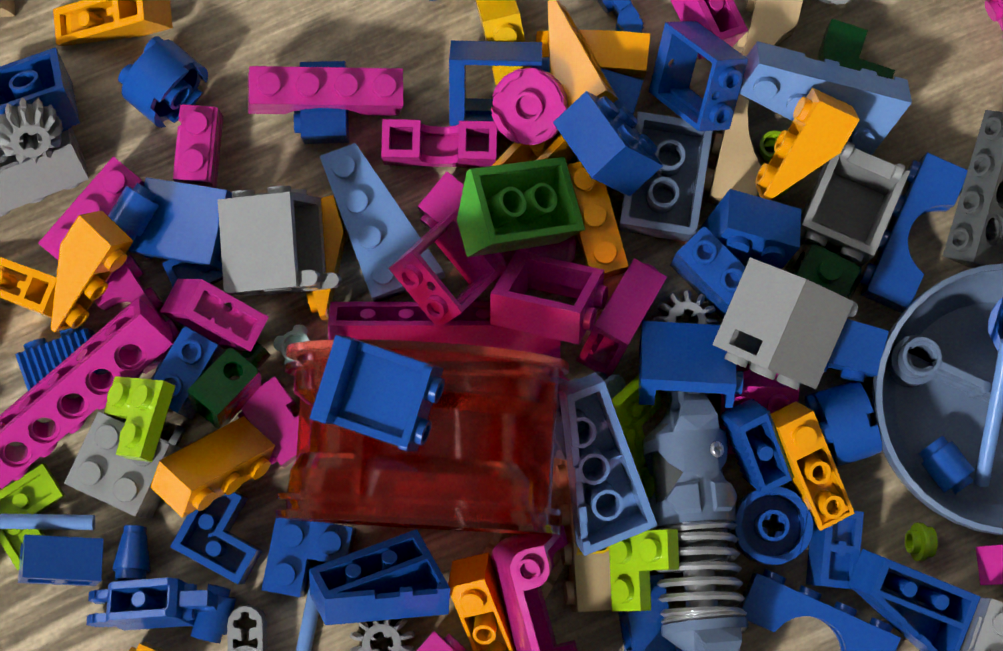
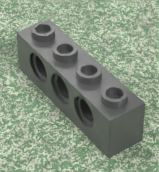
(978, 220)

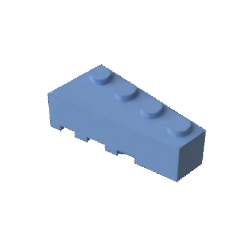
(783, 76)
(373, 220)
(602, 475)

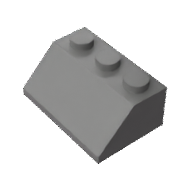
(32, 182)

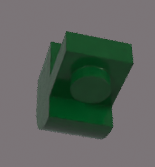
(844, 44)

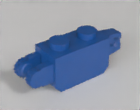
(150, 604)

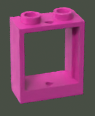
(420, 279)
(203, 310)
(545, 317)

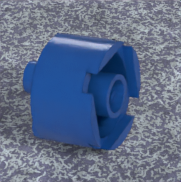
(162, 81)
(846, 422)
(788, 512)

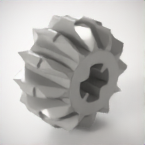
(30, 130)
(679, 308)
(388, 631)

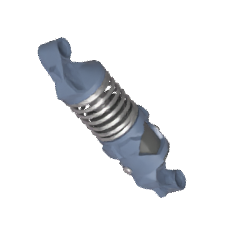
(692, 495)

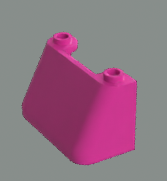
(521, 568)

